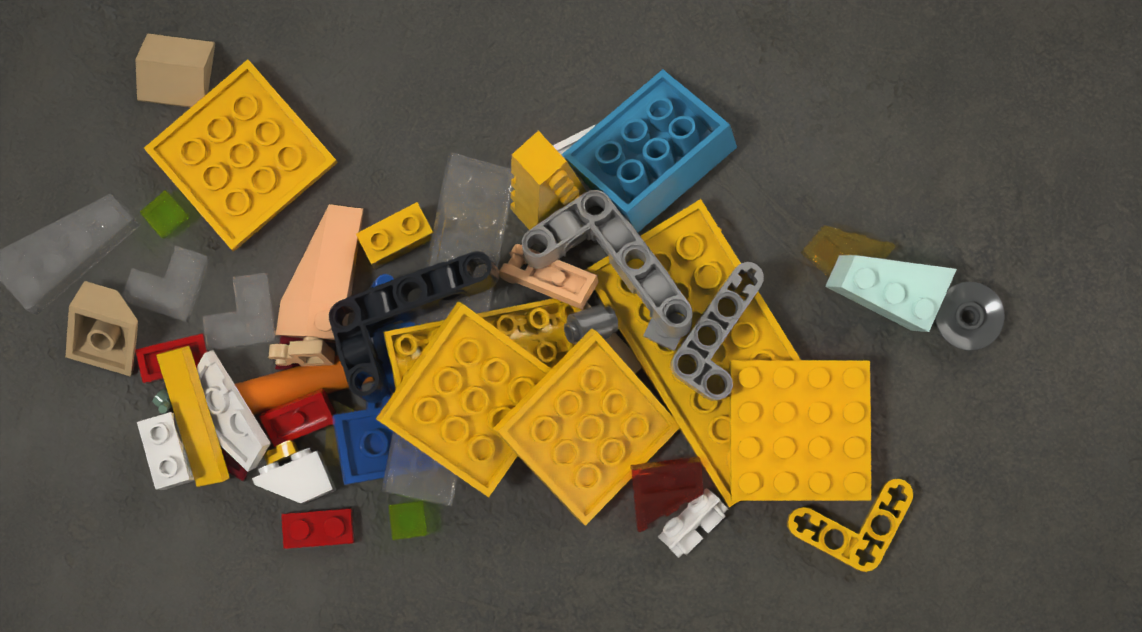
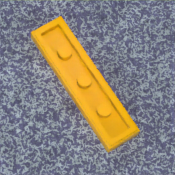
(193, 416)

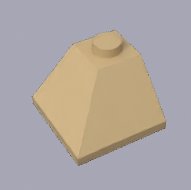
(101, 329)

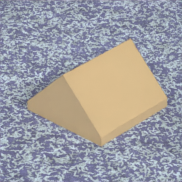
(173, 70)

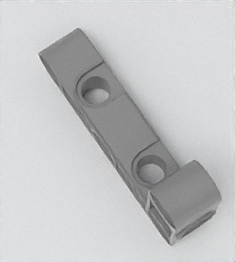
(621, 243)

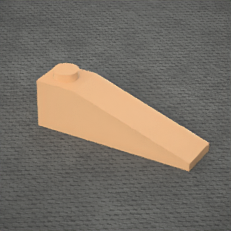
(322, 276)

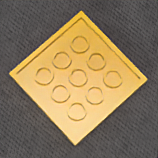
(240, 155)
(460, 393)
(587, 426)
(800, 430)

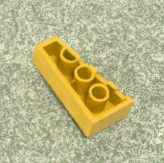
(541, 181)

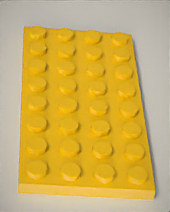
(699, 264)

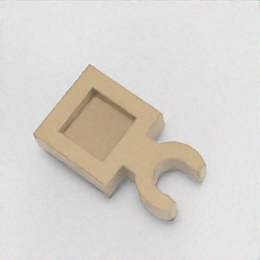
(309, 352)

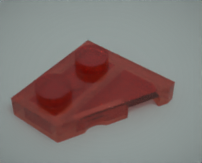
(664, 487)

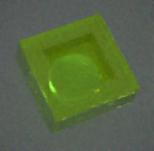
(164, 214)
(408, 520)

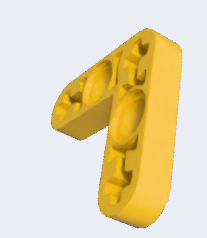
(852, 540)

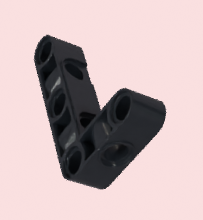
(389, 304)

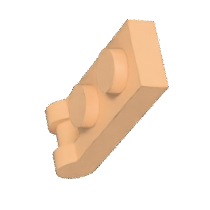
(556, 280)

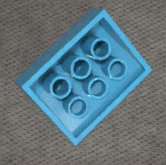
(651, 149)

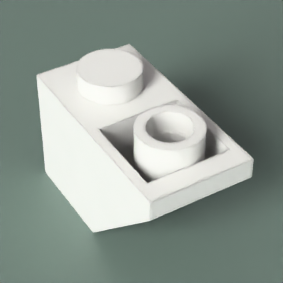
(298, 480)

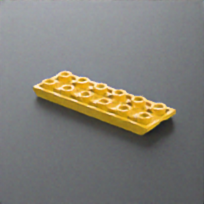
(532, 325)

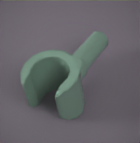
(162, 401)

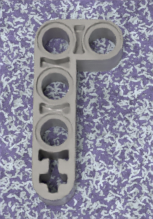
(722, 326)

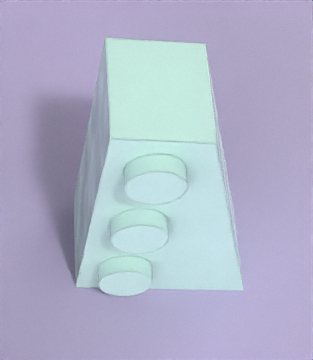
(892, 288)

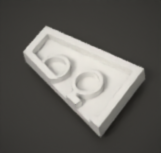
(232, 419)

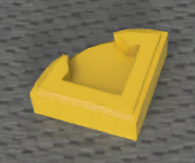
(281, 452)

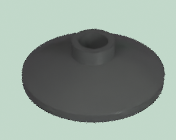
(986, 312)

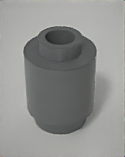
(597, 318)

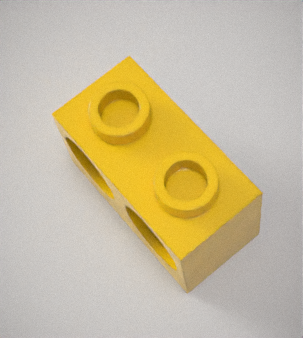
(395, 235)

